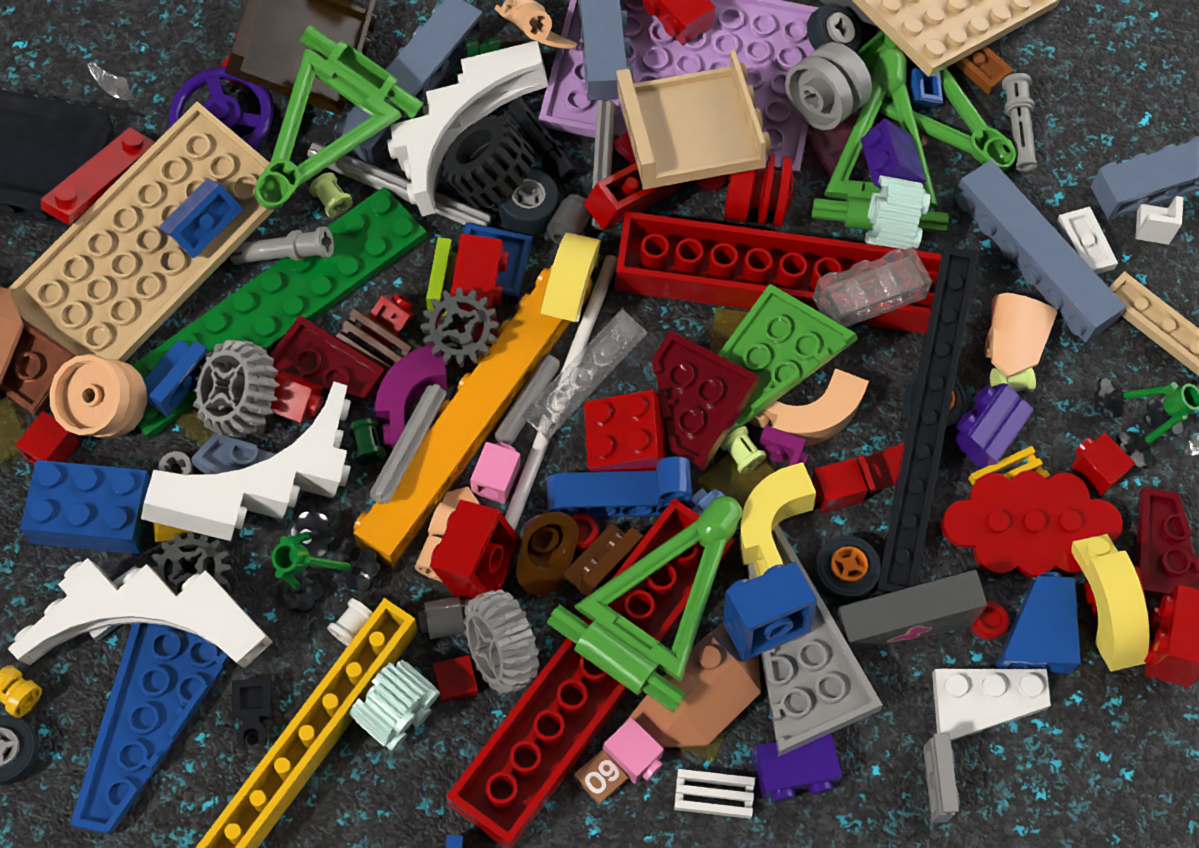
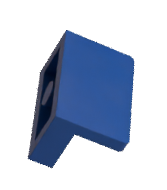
(201, 217)
(174, 376)

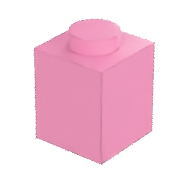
(495, 472)
(634, 751)

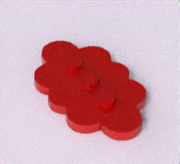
(1028, 522)

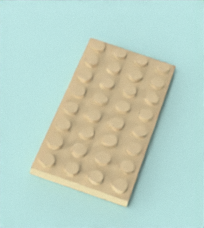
(115, 269)

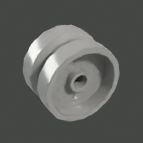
(828, 85)

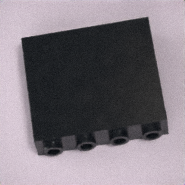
(42, 147)

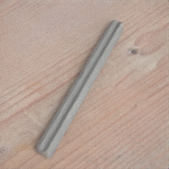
(397, 187)

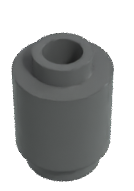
(569, 217)
(443, 617)

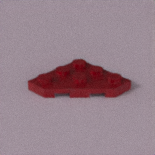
(699, 397)

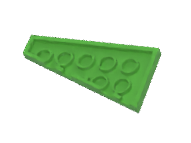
(783, 346)

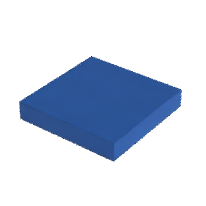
(518, 248)

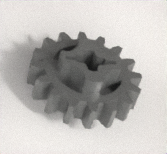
(448, 333)
(199, 560)

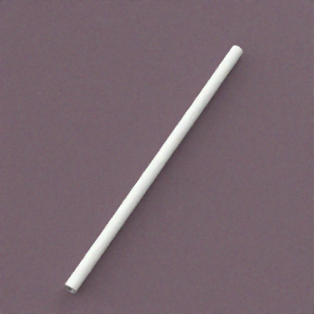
(579, 343)

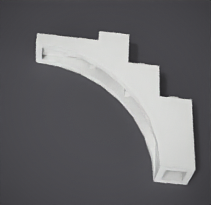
(482, 87)
(220, 501)
(144, 598)

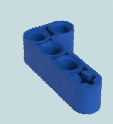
(621, 492)

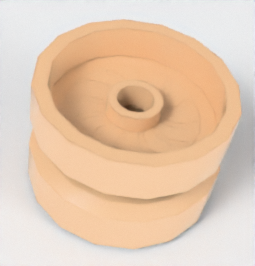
(98, 396)

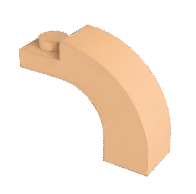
(821, 418)

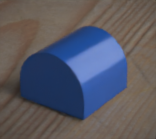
(923, 90)

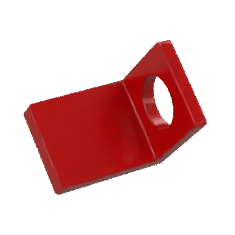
(881, 468)

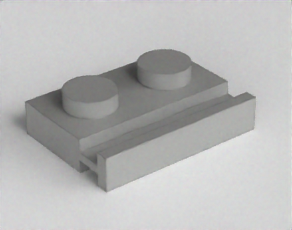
(941, 778)

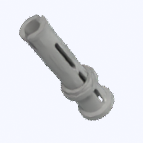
(1020, 110)
(296, 246)

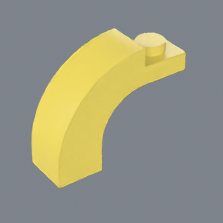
(570, 276)
(771, 502)
(1119, 601)

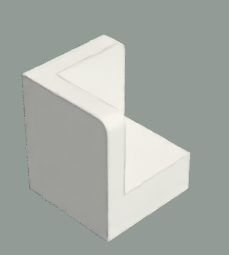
(1159, 223)

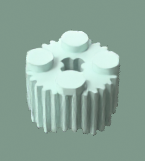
(897, 213)
(394, 703)

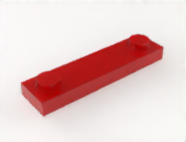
(95, 177)

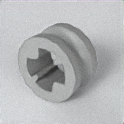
(179, 458)

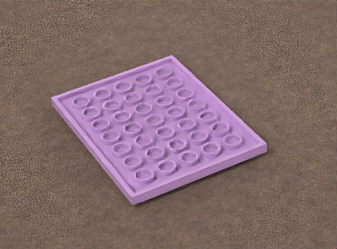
(764, 34)

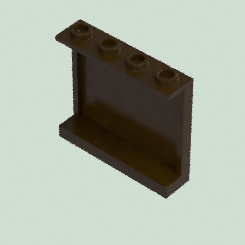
(270, 49)

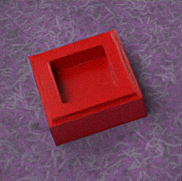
(455, 678)

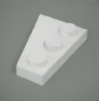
(983, 698)

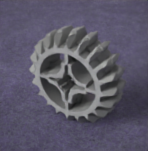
(235, 388)
(501, 641)

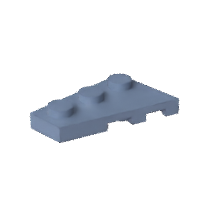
(229, 454)

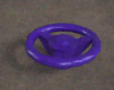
(225, 106)

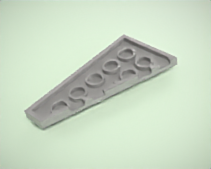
(814, 678)

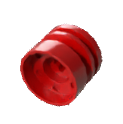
(760, 190)

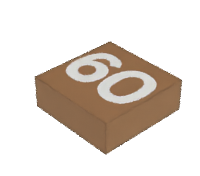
(600, 777)

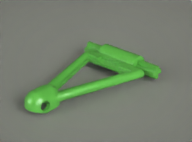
(355, 79)
(887, 82)
(985, 141)
(624, 648)

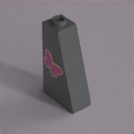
(913, 612)

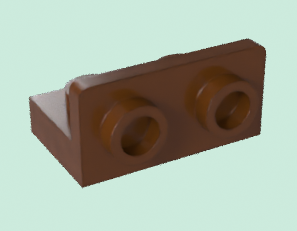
(602, 559)

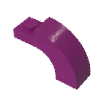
(403, 386)

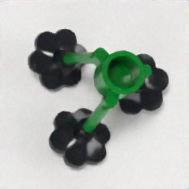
(1163, 414)
(292, 557)

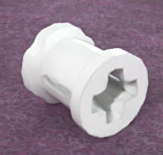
(350, 622)

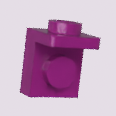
(782, 446)

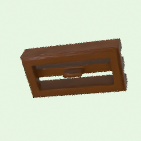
(349, 326)

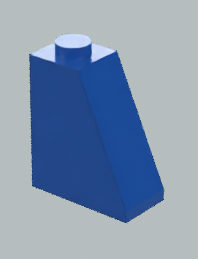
(1045, 628)

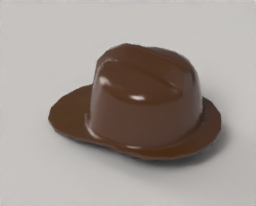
(546, 551)

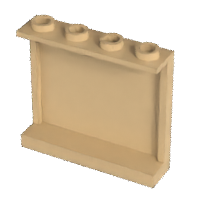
(693, 125)

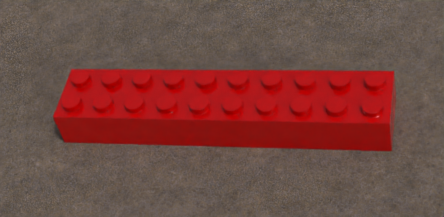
(738, 263)
(571, 700)

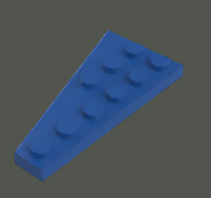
(151, 701)

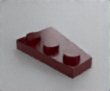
(323, 359)
(1164, 544)

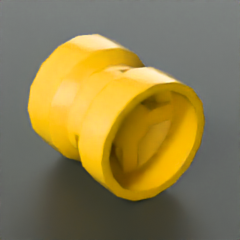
(16, 693)

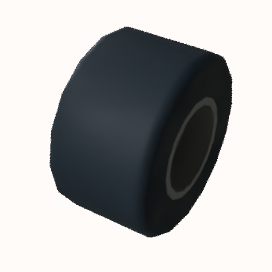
(530, 205)

